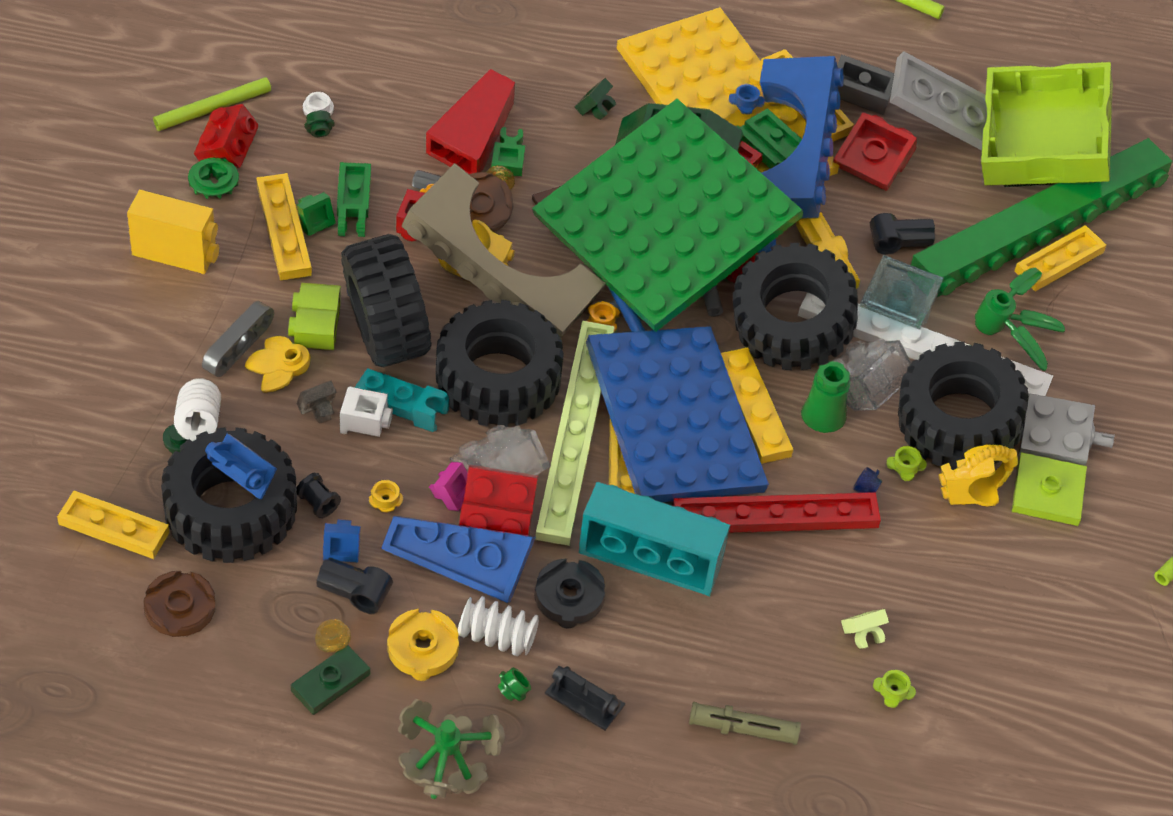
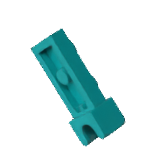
(407, 399)

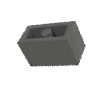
(865, 85)

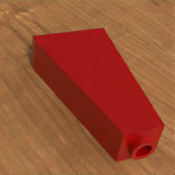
(472, 124)

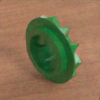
(221, 169)

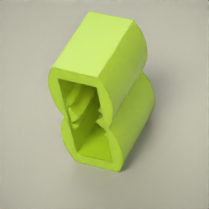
(316, 315)

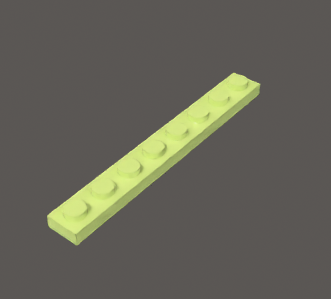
(572, 444)

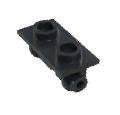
(584, 697)

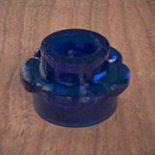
(867, 481)

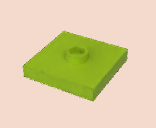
(1049, 489)

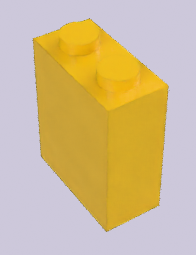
(172, 231)

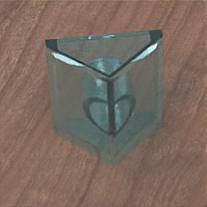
(902, 292)

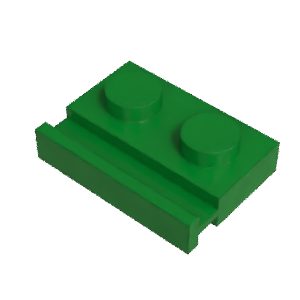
(769, 137)

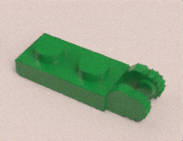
(353, 195)

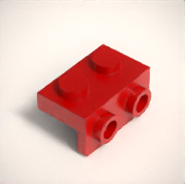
(227, 135)

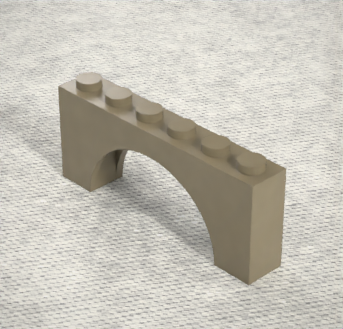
(445, 226)

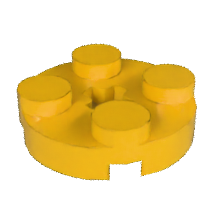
(417, 661)

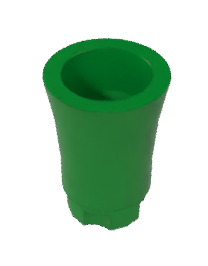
(827, 399)

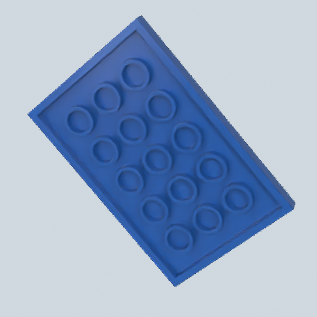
(676, 414)

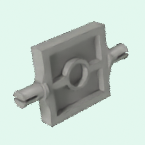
(1061, 430)

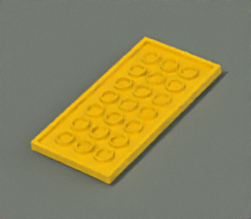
(701, 65)

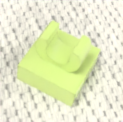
(865, 623)

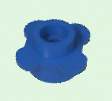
(746, 98)

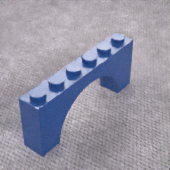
(812, 90)

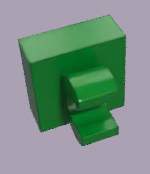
(315, 213)

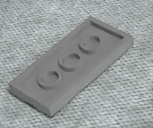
(939, 99)

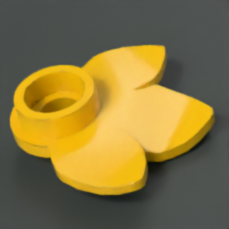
(278, 363)

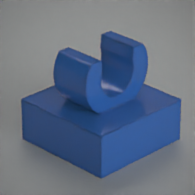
(342, 541)

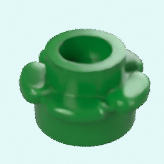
(514, 684)

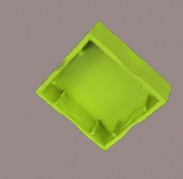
(1047, 124)

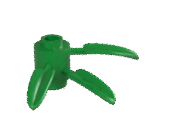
(999, 308)

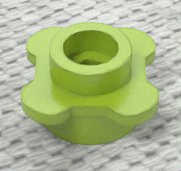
(909, 456)
(895, 679)

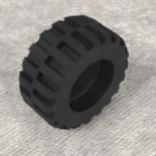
(787, 271)
(386, 300)
(501, 330)
(961, 371)
(227, 531)

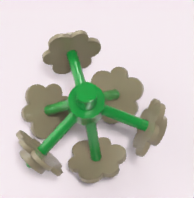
(450, 739)

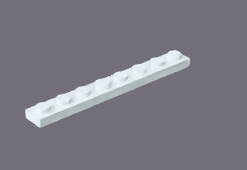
(874, 326)

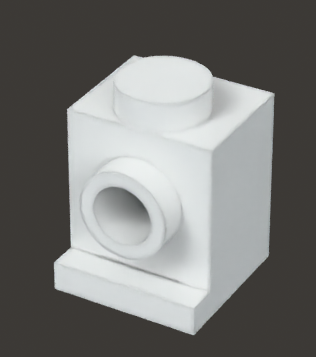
(365, 412)

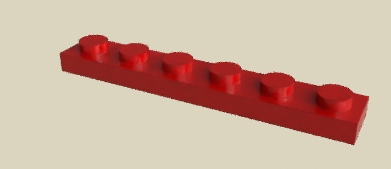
(788, 511)

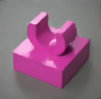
(451, 486)

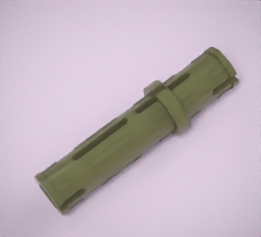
(702, 714)

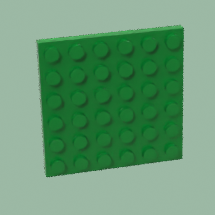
(667, 214)

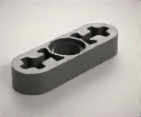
(238, 339)

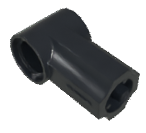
(893, 234)
(363, 587)

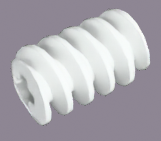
(197, 408)
(498, 626)

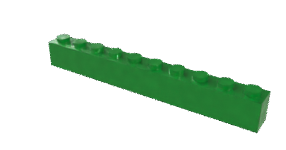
(1042, 218)

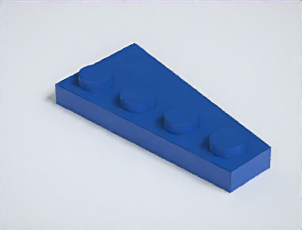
(470, 555)

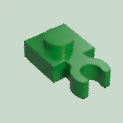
(509, 152)

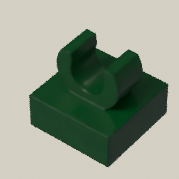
(595, 99)

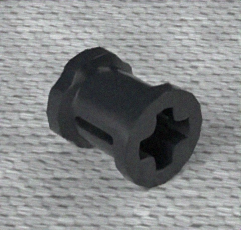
(318, 495)

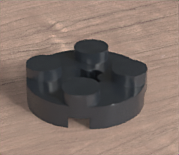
(569, 609)

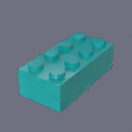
(653, 538)

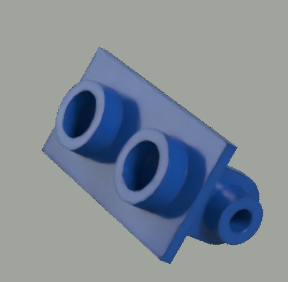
(241, 464)

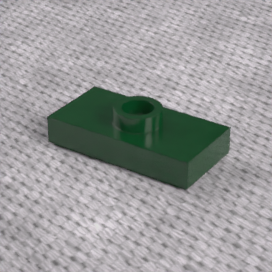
(330, 679)

